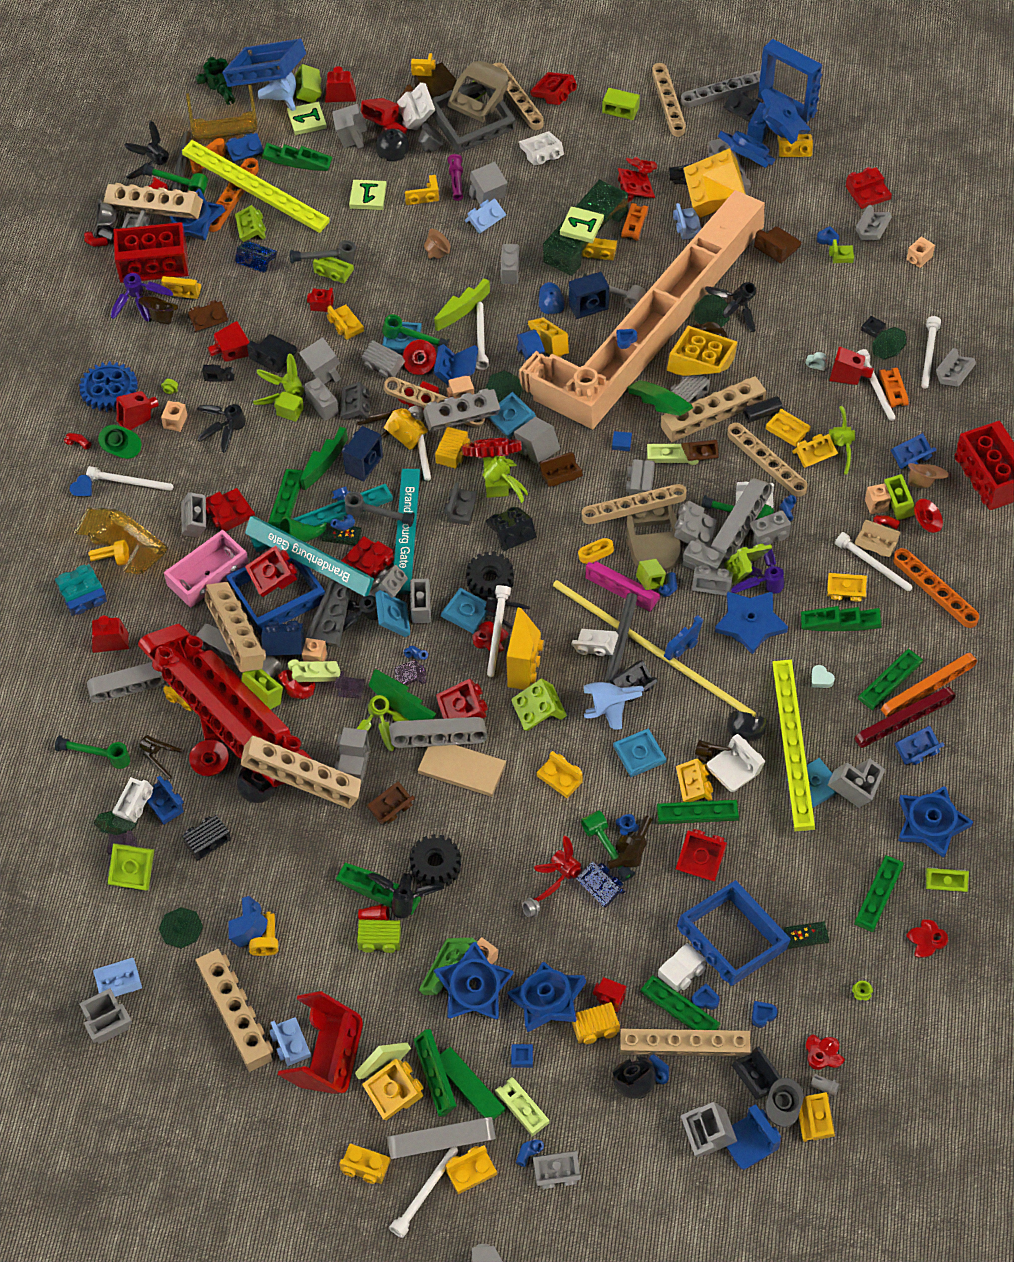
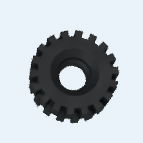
(489, 565)
(435, 874)

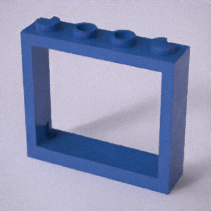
(791, 57)
(242, 72)
(285, 612)
(753, 912)

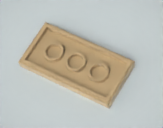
(462, 768)

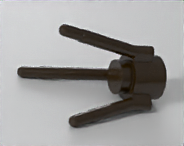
(379, 416)
(152, 746)
(706, 749)

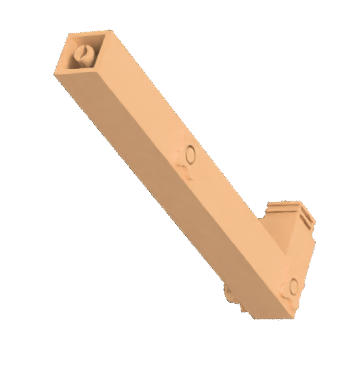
(592, 389)

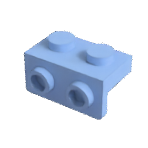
(485, 216)
(119, 976)

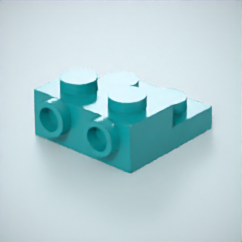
(77, 583)

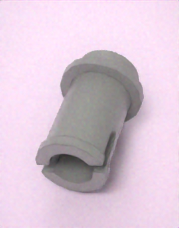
(825, 1085)

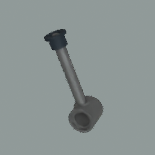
(344, 252)
(361, 506)

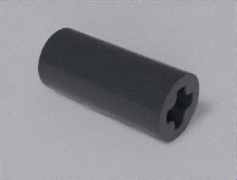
(762, 409)

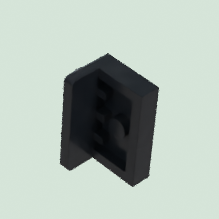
(741, 105)
(635, 676)
(756, 1072)

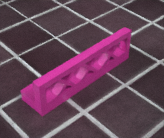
(621, 585)

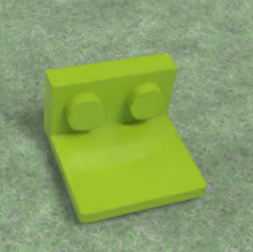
(740, 562)
(537, 704)

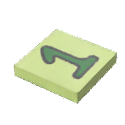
(307, 118)
(368, 194)
(581, 224)

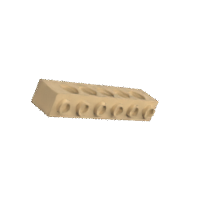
(154, 201)
(714, 408)
(234, 627)
(301, 772)
(684, 1042)
(252, 1056)

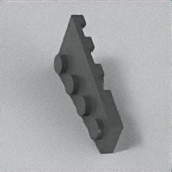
(330, 615)

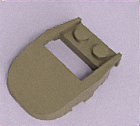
(486, 75)
(657, 546)

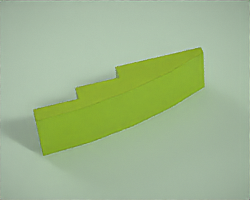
(459, 307)

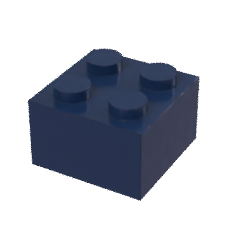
(588, 295)
(362, 453)
(283, 638)

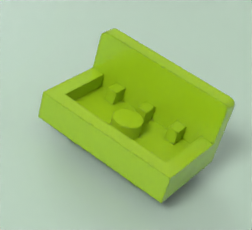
(333, 268)

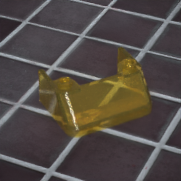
(224, 127)
(113, 525)

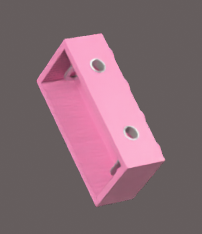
(216, 556)

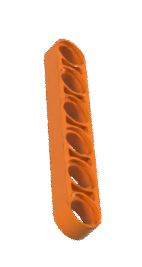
(235, 195)
(939, 585)
(929, 684)

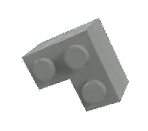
(353, 751)
(857, 783)

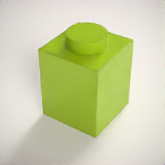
(289, 406)
(650, 574)

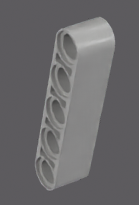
(739, 519)
(214, 641)
(124, 682)
(438, 732)
(441, 1137)

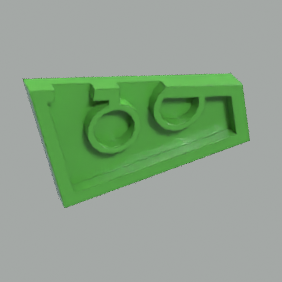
(450, 953)

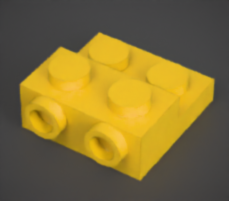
(393, 1088)

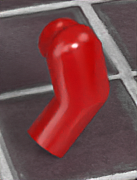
(395, 125)
(93, 241)
(79, 438)
(887, 520)

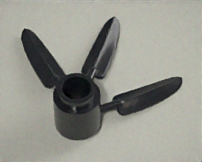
(152, 150)
(741, 296)
(234, 417)
(367, 606)
(403, 896)

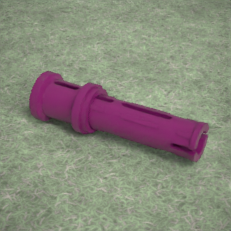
(455, 171)

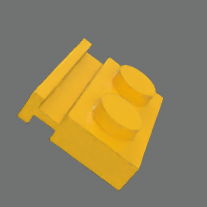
(788, 427)
(816, 1117)

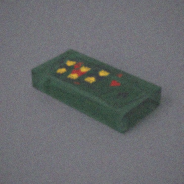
(348, 537)
(807, 934)

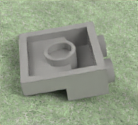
(694, 524)

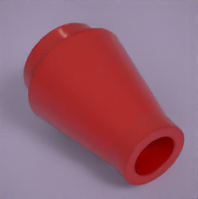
(376, 912)

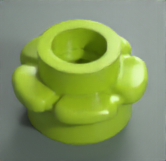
(169, 386)
(862, 985)

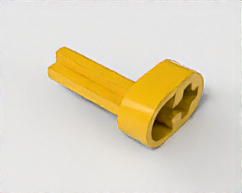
(119, 550)
(268, 943)

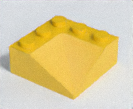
(713, 181)
(701, 353)
(523, 652)

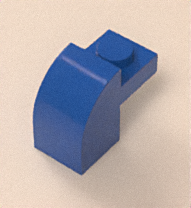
(529, 343)
(249, 925)

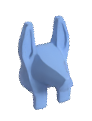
(280, 90)
(610, 701)

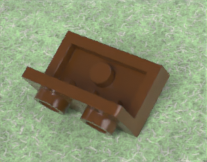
(207, 316)
(560, 469)
(389, 803)

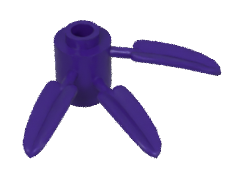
(134, 288)
(773, 577)

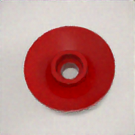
(412, 354)
(928, 515)
(208, 750)

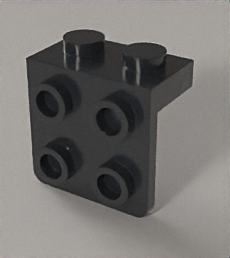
(271, 352)
(512, 527)

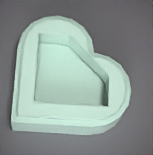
(817, 361)
(821, 678)

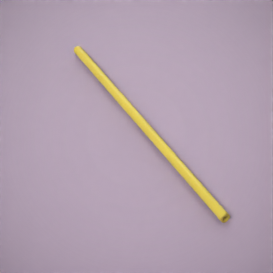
(654, 649)

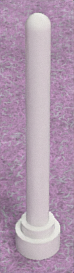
(933, 324)
(482, 360)
(874, 381)
(417, 413)
(96, 474)
(844, 541)
(502, 593)
(400, 1226)

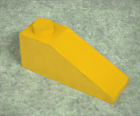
(552, 337)

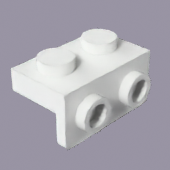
(133, 800)

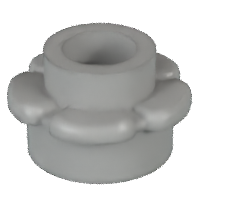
(531, 907)

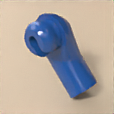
(787, 505)
(345, 525)
(671, 585)
(417, 653)
(662, 1069)
(528, 1149)

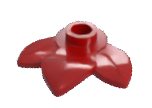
(643, 165)
(483, 637)
(924, 938)
(825, 1050)

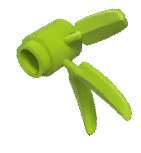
(290, 382)
(843, 436)
(497, 469)
(383, 726)

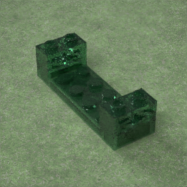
(566, 252)

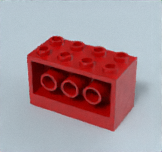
(151, 251)
(989, 463)

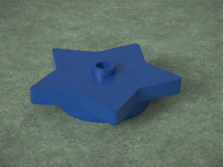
(782, 116)
(748, 147)
(199, 227)
(750, 620)
(932, 820)
(488, 980)
(547, 996)

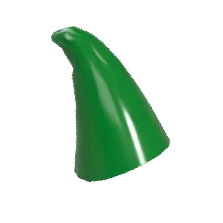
(300, 530)

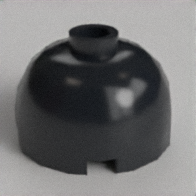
(392, 145)
(746, 725)
(254, 786)
(634, 1078)

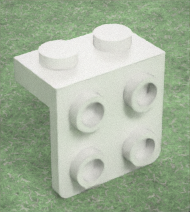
(736, 766)

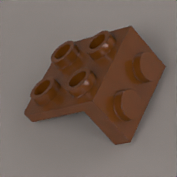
(776, 243)

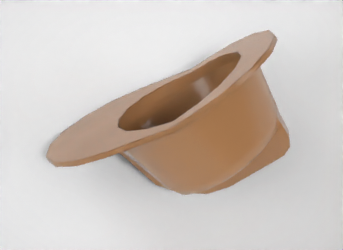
(436, 244)
(924, 475)

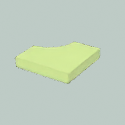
(380, 1058)

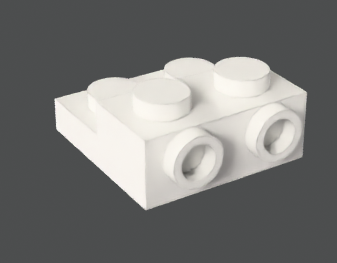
(416, 107)
(542, 148)

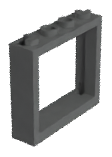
(476, 137)

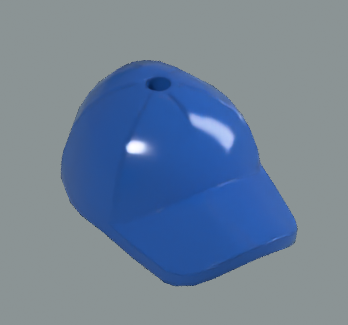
(551, 299)

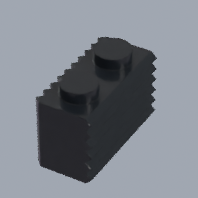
(206, 837)

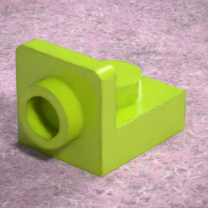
(841, 254)

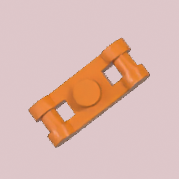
(216, 146)
(634, 220)
(893, 387)

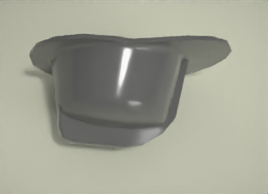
(430, 138)
(104, 214)
(784, 1102)

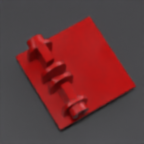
(635, 183)

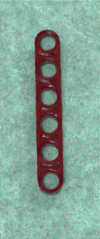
(904, 717)

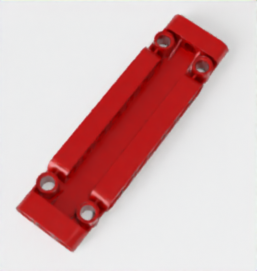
(215, 692)

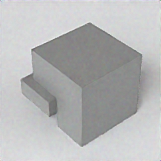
(349, 125)
(487, 183)
(321, 361)
(537, 440)
(104, 1016)
(708, 1129)

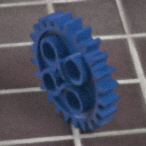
(105, 384)

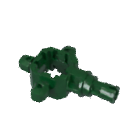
(217, 83)

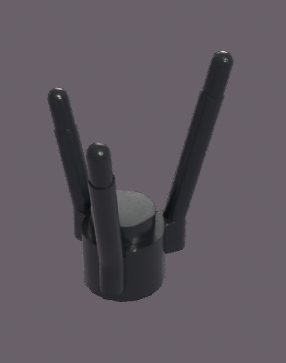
(676, 173)
(491, 606)

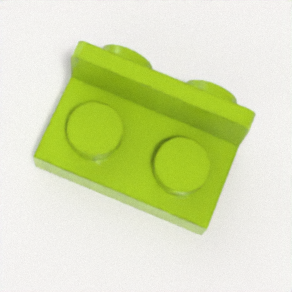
(250, 223)

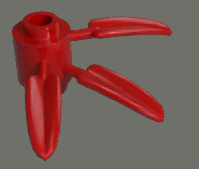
(562, 862)

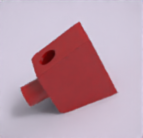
(340, 86)
(384, 112)
(230, 343)
(849, 367)
(134, 409)
(109, 635)

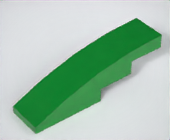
(293, 157)
(660, 397)
(322, 461)
(841, 620)
(399, 698)
(357, 880)

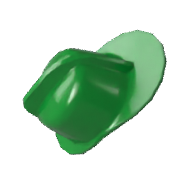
(120, 441)

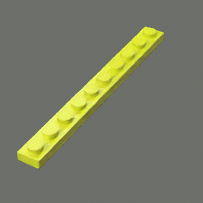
(256, 186)
(793, 746)

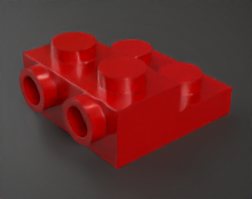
(554, 87)
(867, 187)
(228, 509)
(369, 557)
(271, 571)
(462, 701)
(701, 855)

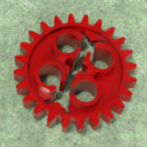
(491, 447)

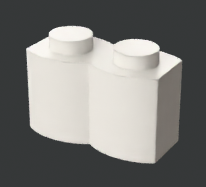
(682, 967)

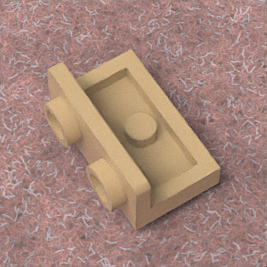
(877, 538)

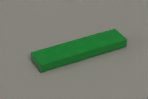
(286, 496)
(890, 679)
(697, 812)
(879, 893)
(678, 1005)
(434, 1073)
(470, 1085)

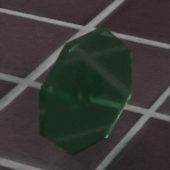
(711, 309)
(889, 343)
(504, 384)
(112, 824)
(181, 927)

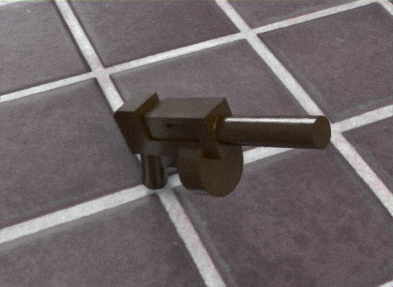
(631, 848)

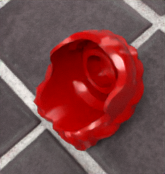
(296, 689)

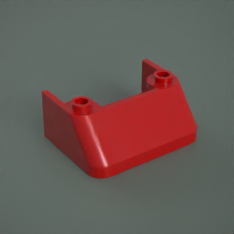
(334, 1048)

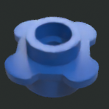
(340, 493)
(627, 819)

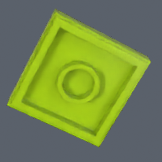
(130, 866)

